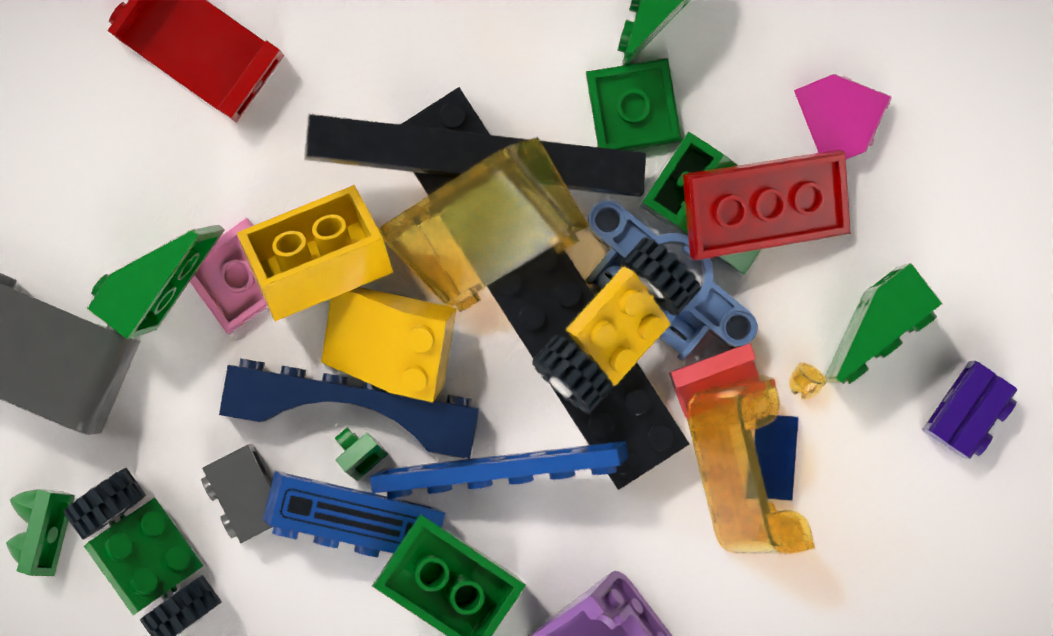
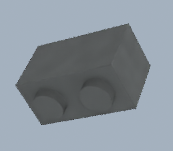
(241, 489)

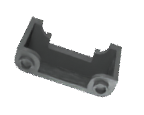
(59, 361)

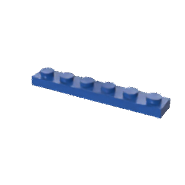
(516, 467)

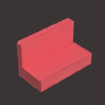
(712, 371)

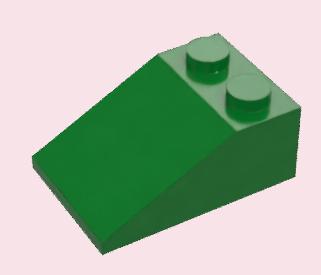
(144, 291)
(448, 582)

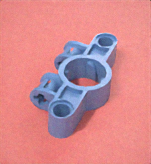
(704, 313)

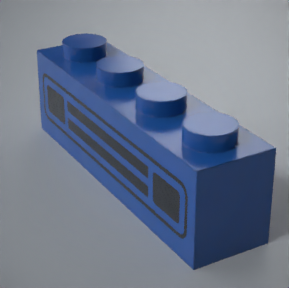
(341, 514)

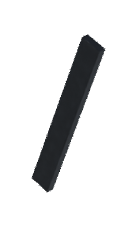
(455, 152)

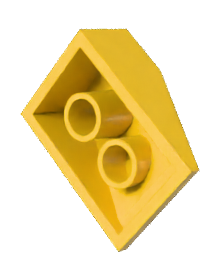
(390, 341)

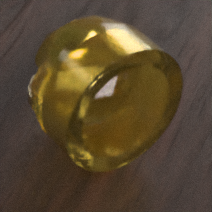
(806, 380)

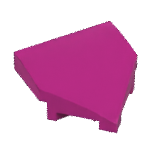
(842, 113)

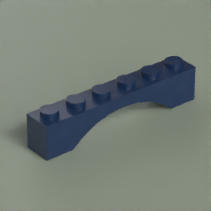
(262, 394)

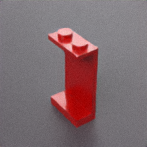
(198, 49)

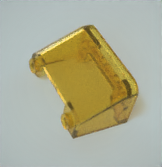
(486, 224)
(730, 471)

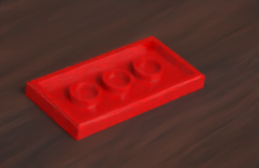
(766, 204)

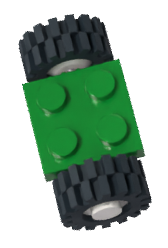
(142, 555)

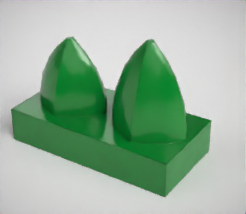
(40, 546)

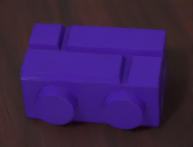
(971, 410)

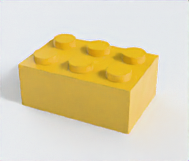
(315, 252)

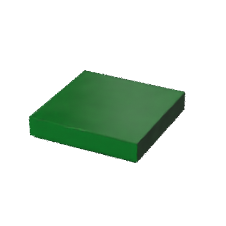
(633, 105)

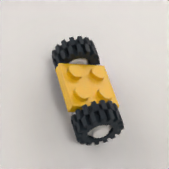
(617, 325)

